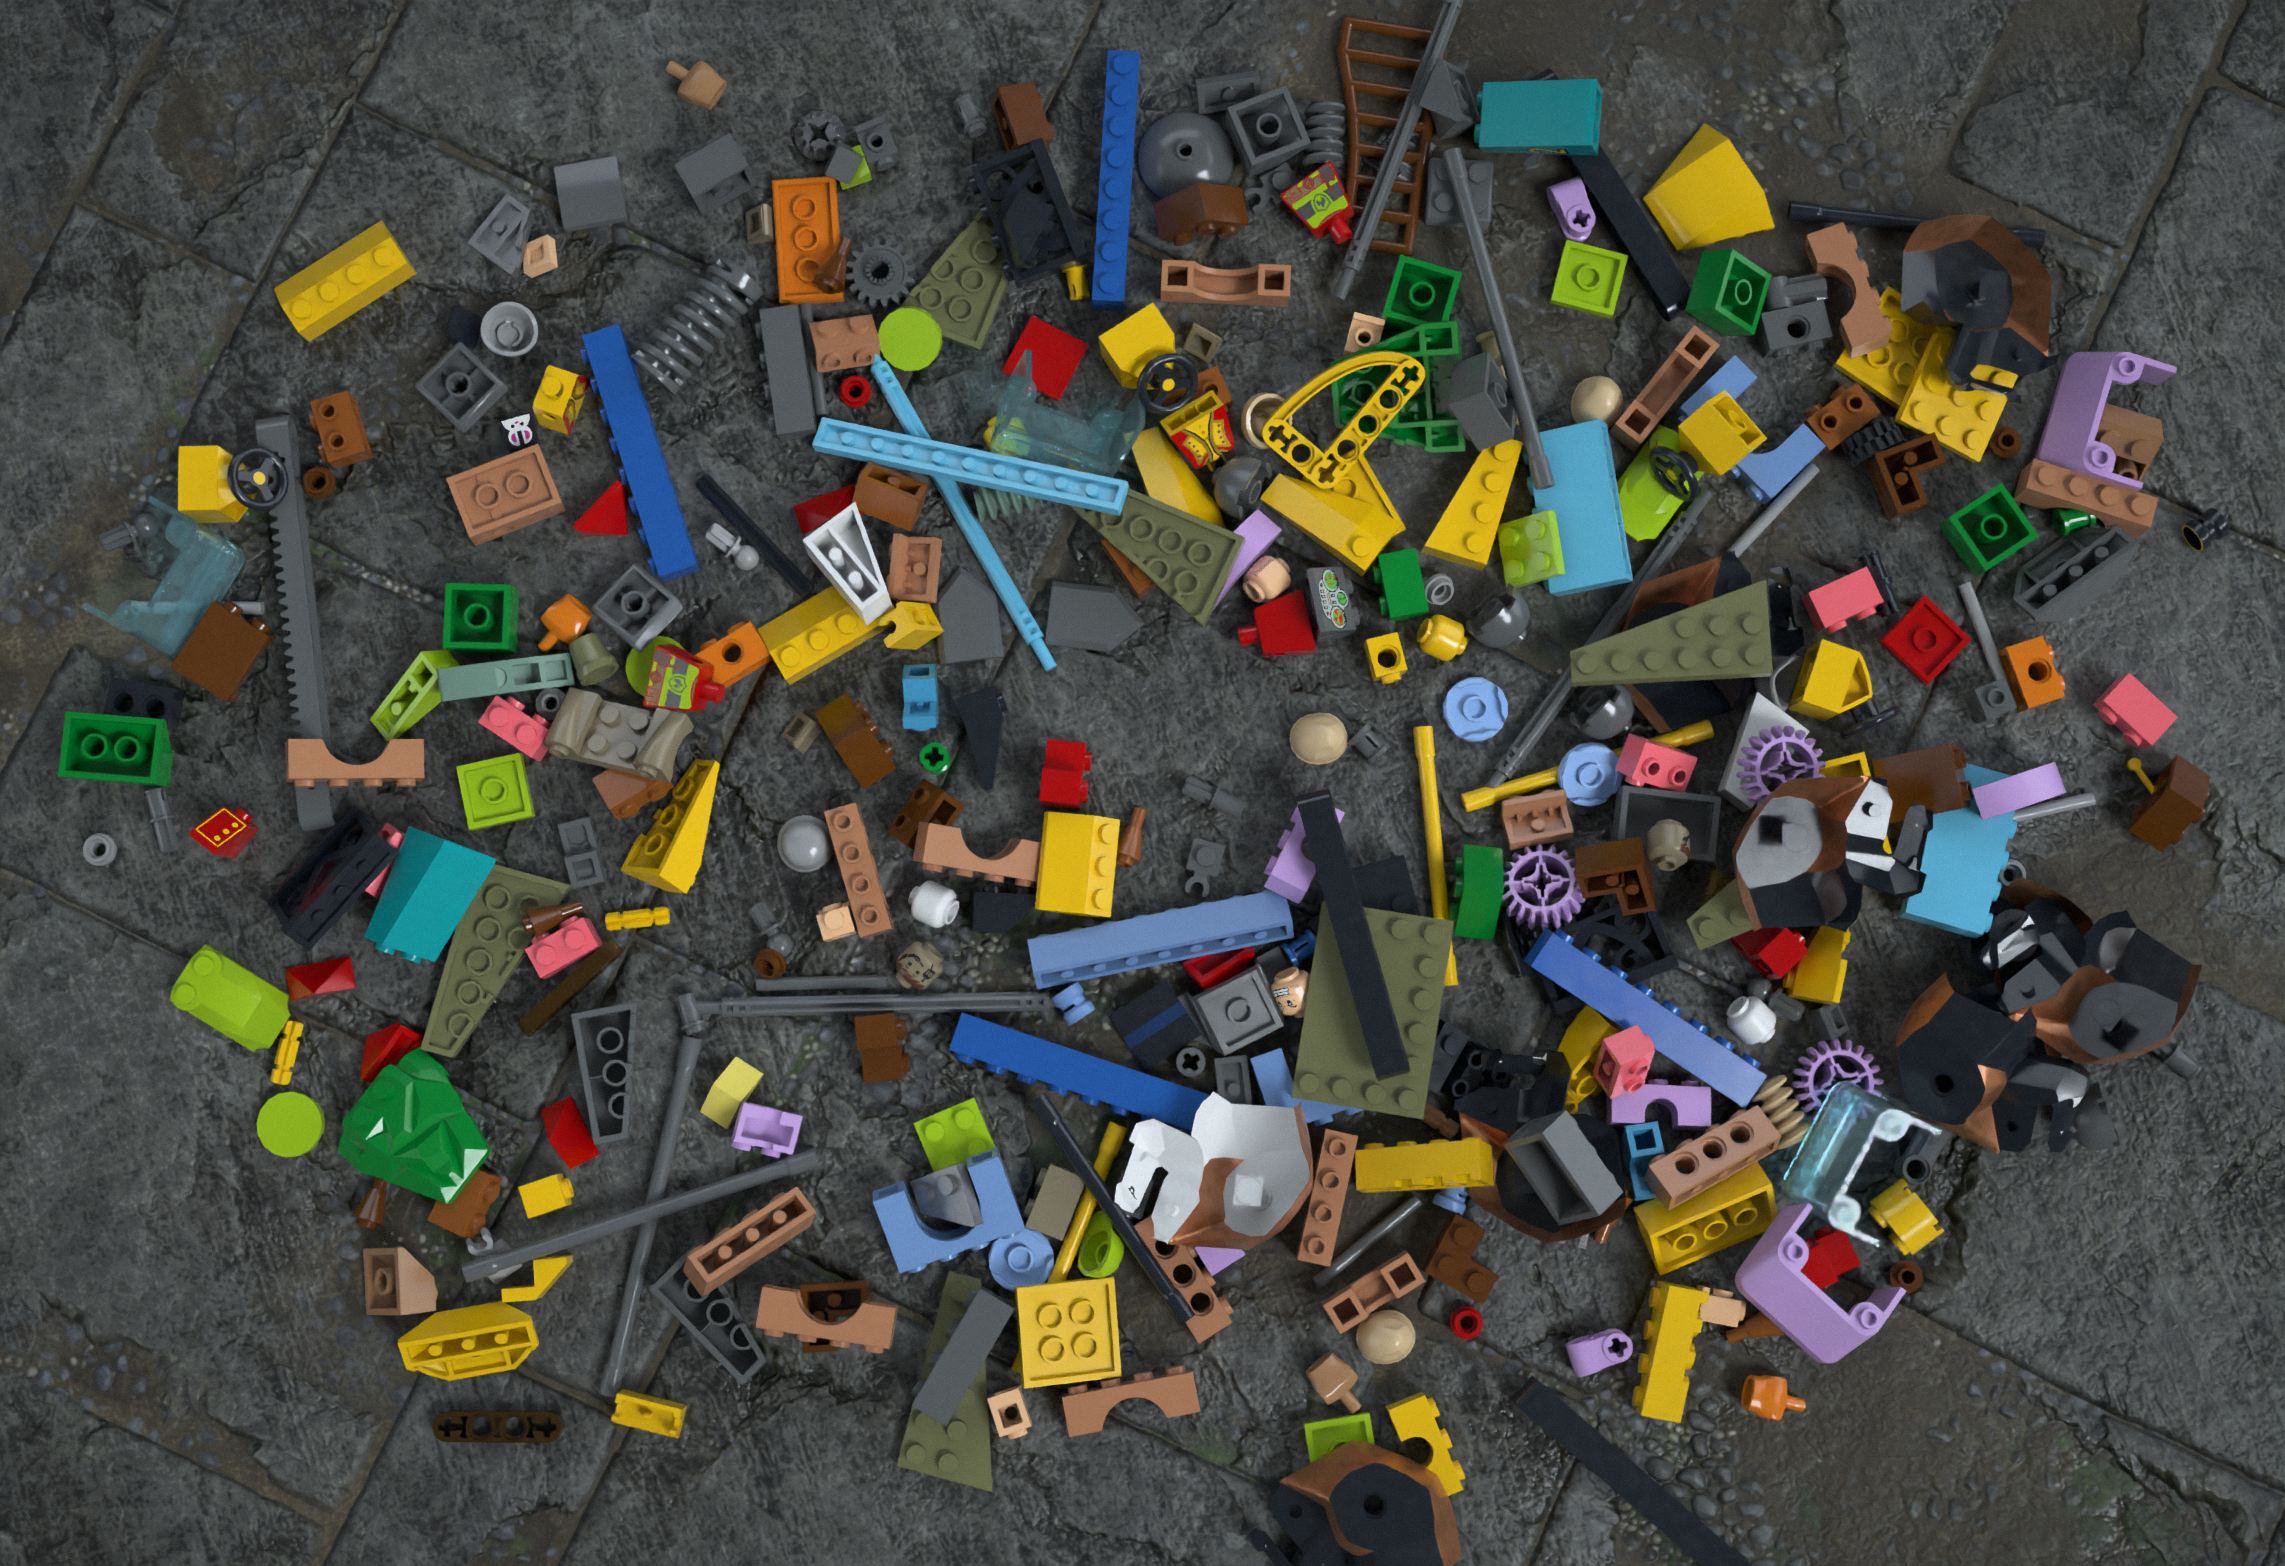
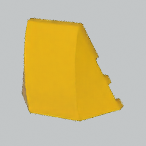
(1708, 195)

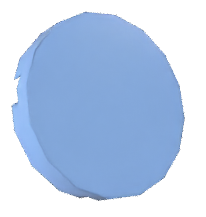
(1475, 709)
(1589, 774)
(1021, 1259)

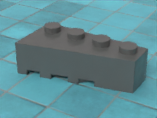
(607, 1064)
(712, 1321)

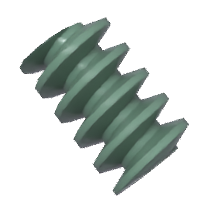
(991, 500)

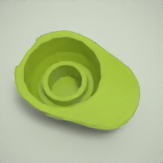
(1100, 1248)

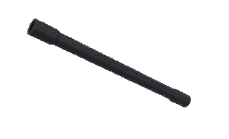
(1816, 213)
(1170, 1294)

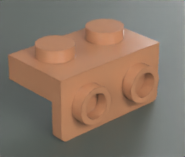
(844, 342)
(914, 568)
(1536, 819)

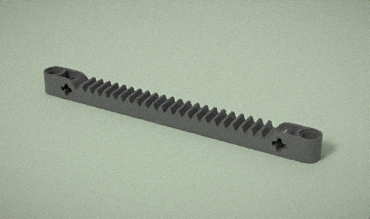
(319, 804)

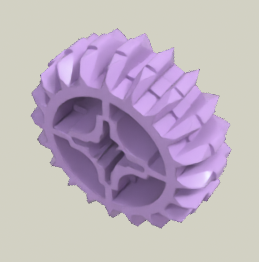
(1779, 756)
(1529, 886)
(1830, 1069)

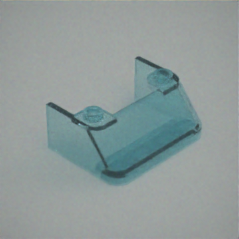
(1056, 438)
(194, 580)
(1837, 1148)

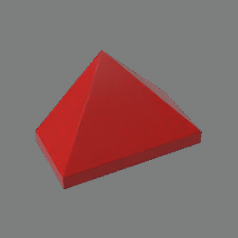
(821, 509)
(607, 515)
(1218, 967)
(320, 978)
(387, 1048)
(569, 1132)

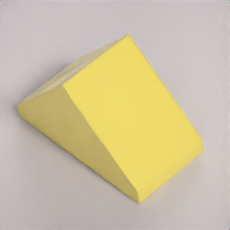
(729, 1090)

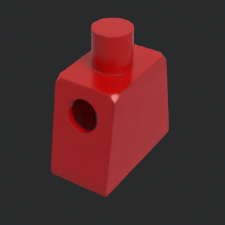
(1280, 628)

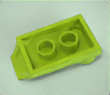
(1643, 500)
(231, 999)

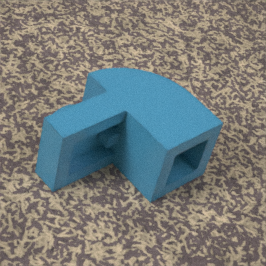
(920, 697)
(1639, 1147)

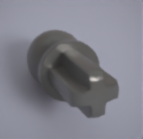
(143, 526)
(769, 926)
(1777, 1000)

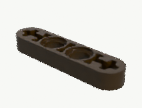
(570, 987)
(498, 1422)

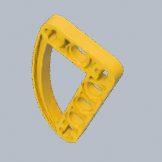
(1351, 431)

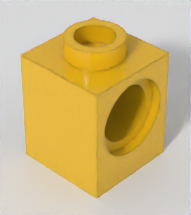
(1387, 643)
(546, 1195)

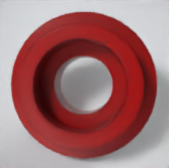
(853, 382)
(1476, 1326)

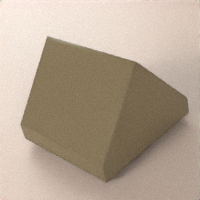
(760, 224)
(1202, 343)
(801, 732)

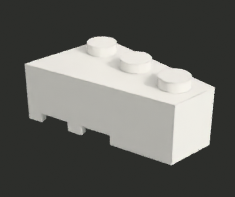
(848, 562)
(1758, 715)

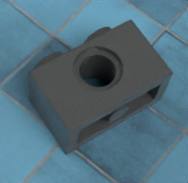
(1808, 318)

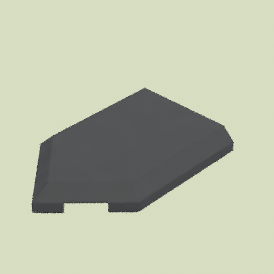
(1089, 617)
(969, 621)

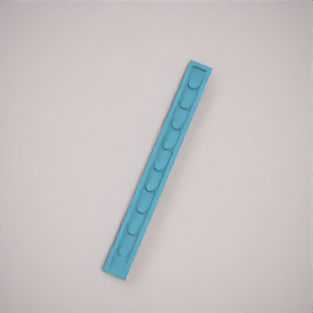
(971, 466)

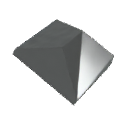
(1450, 101)

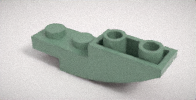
(505, 677)

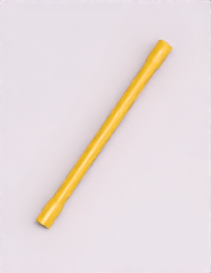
(1425, 754)
(1488, 796)
(1108, 1151)

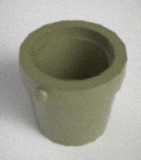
(592, 659)

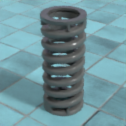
(648, 354)

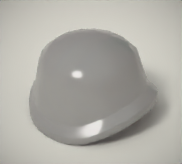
(509, 329)
(1780, 686)
(805, 843)

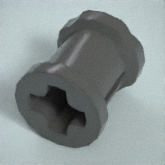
(1369, 744)
(1200, 1063)

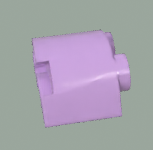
(766, 1128)

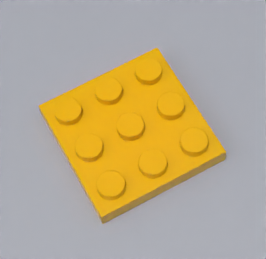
(1892, 368)
(1958, 418)
(1067, 1331)

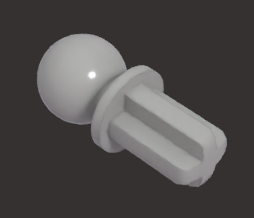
(744, 556)

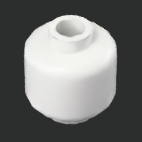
(933, 904)
(1751, 1020)

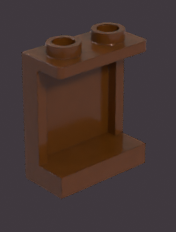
(223, 649)
(1926, 778)

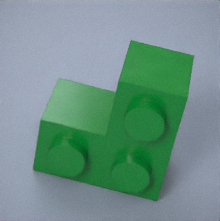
(1477, 891)

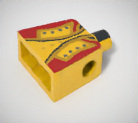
(561, 397)
(1201, 431)

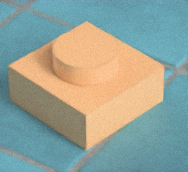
(540, 256)

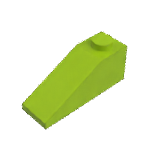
(412, 695)

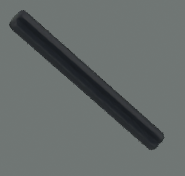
(754, 535)

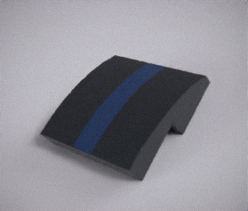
(1154, 1025)

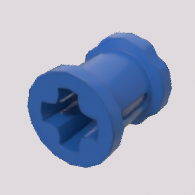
(1300, 949)

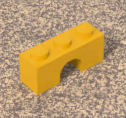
(1416, 1418)

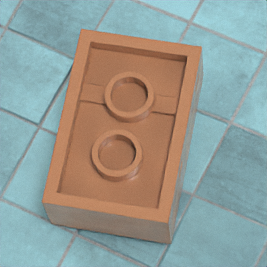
(506, 494)

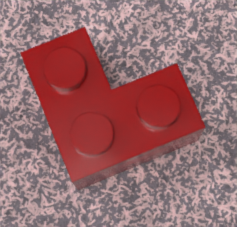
(1063, 775)
(1771, 950)
(1828, 1256)

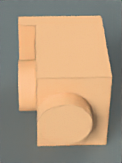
(1365, 326)
(836, 921)
(1722, 1308)
(1000, 1402)

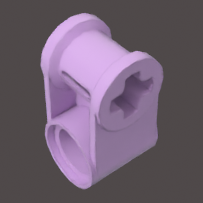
(1569, 204)
(1591, 1352)

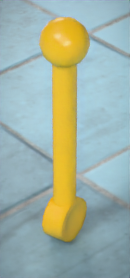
(2135, 765)

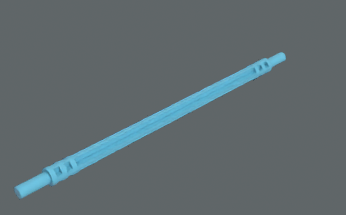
(966, 519)

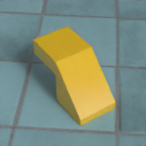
(546, 1273)

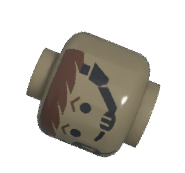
(1668, 844)
(919, 965)

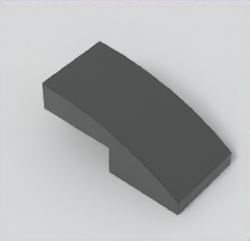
(581, 852)

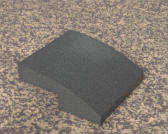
(590, 193)

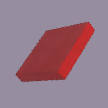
(1053, 357)
(1924, 640)

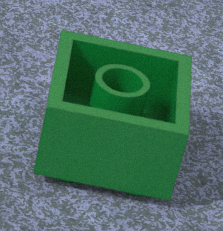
(1728, 292)
(1419, 294)
(1988, 530)
(481, 618)

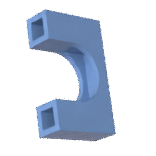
(1760, 473)
(1277, 1086)
(918, 1244)

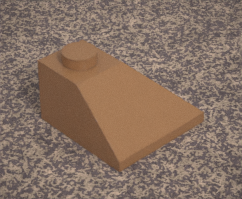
(397, 1283)

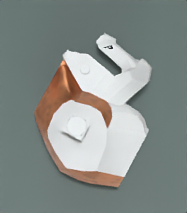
(1226, 1182)

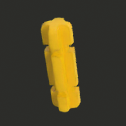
(637, 918)
(286, 1052)

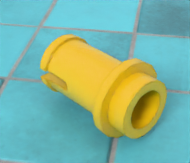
(1077, 282)

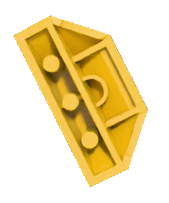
(469, 1341)

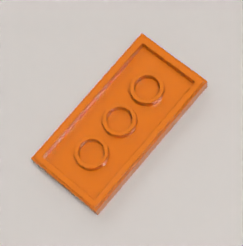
(805, 236)

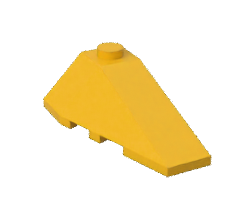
(1170, 479)
(1340, 524)
(676, 842)
(1821, 971)
(1581, 1049)

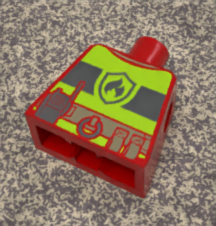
(1321, 204)
(681, 681)

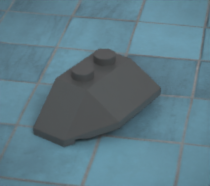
(2073, 572)

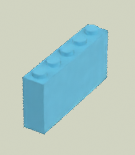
(1585, 508)
(1962, 865)

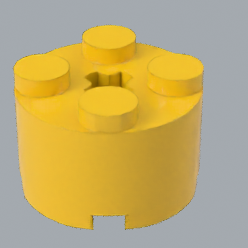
(1906, 1217)

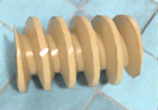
(1781, 1111)

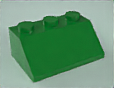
(115, 750)

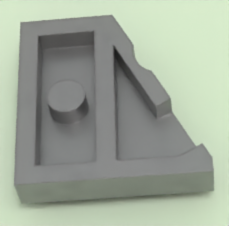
(504, 235)
(948, 1196)

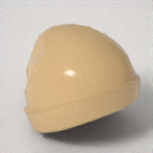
(1597, 399)
(1254, 415)
(1318, 738)
(1385, 1337)

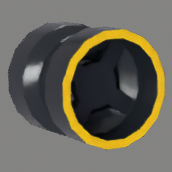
(2207, 528)

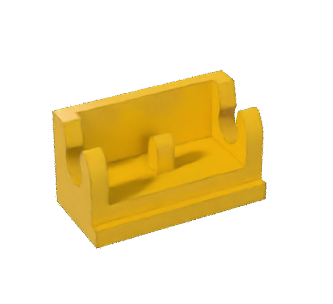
(914, 625)
(649, 1413)

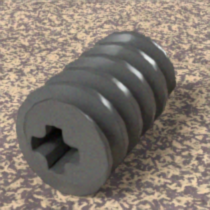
(1322, 132)

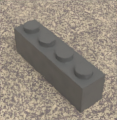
(787, 372)
(963, 1355)

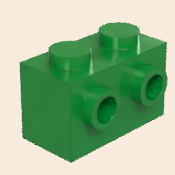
(1400, 585)

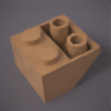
(2132, 438)

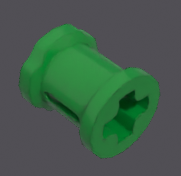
(2071, 519)
(941, 766)

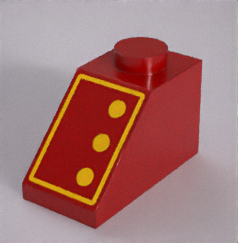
(225, 831)

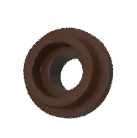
(1998, 448)
(312, 476)
(769, 963)
(1897, 1270)

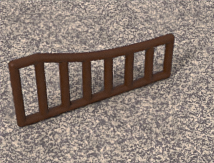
(1355, 118)

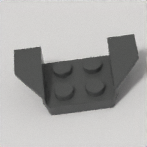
(1239, 1007)

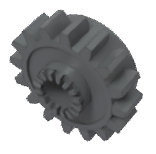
(876, 258)

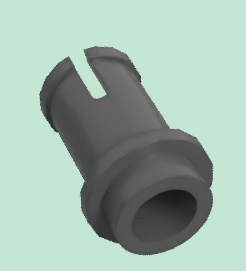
(973, 123)
(689, 1015)

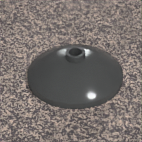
(1167, 170)

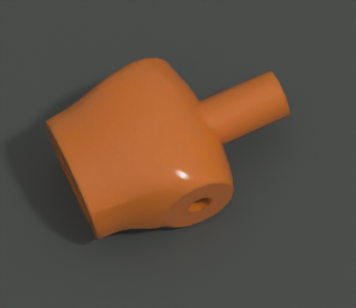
(565, 621)
(1768, 1397)

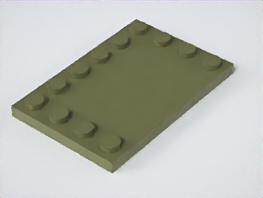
(1332, 1049)

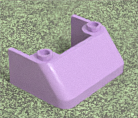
(2079, 405)
(1779, 1289)

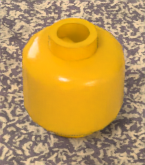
(1441, 637)

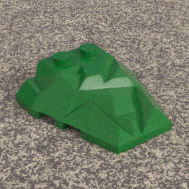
(1425, 416)
(414, 1130)

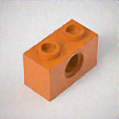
(753, 654)
(2027, 691)

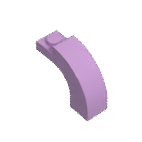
(1259, 535)
(2018, 791)

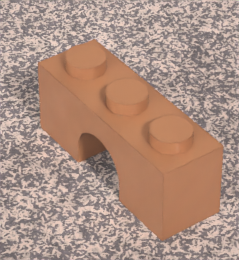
(1372, 1290)

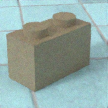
(1055, 1201)

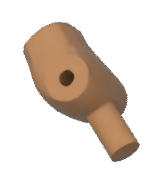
(699, 85)
(1333, 1380)

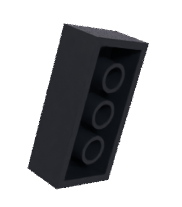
(1387, 886)

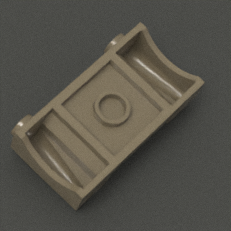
(617, 735)

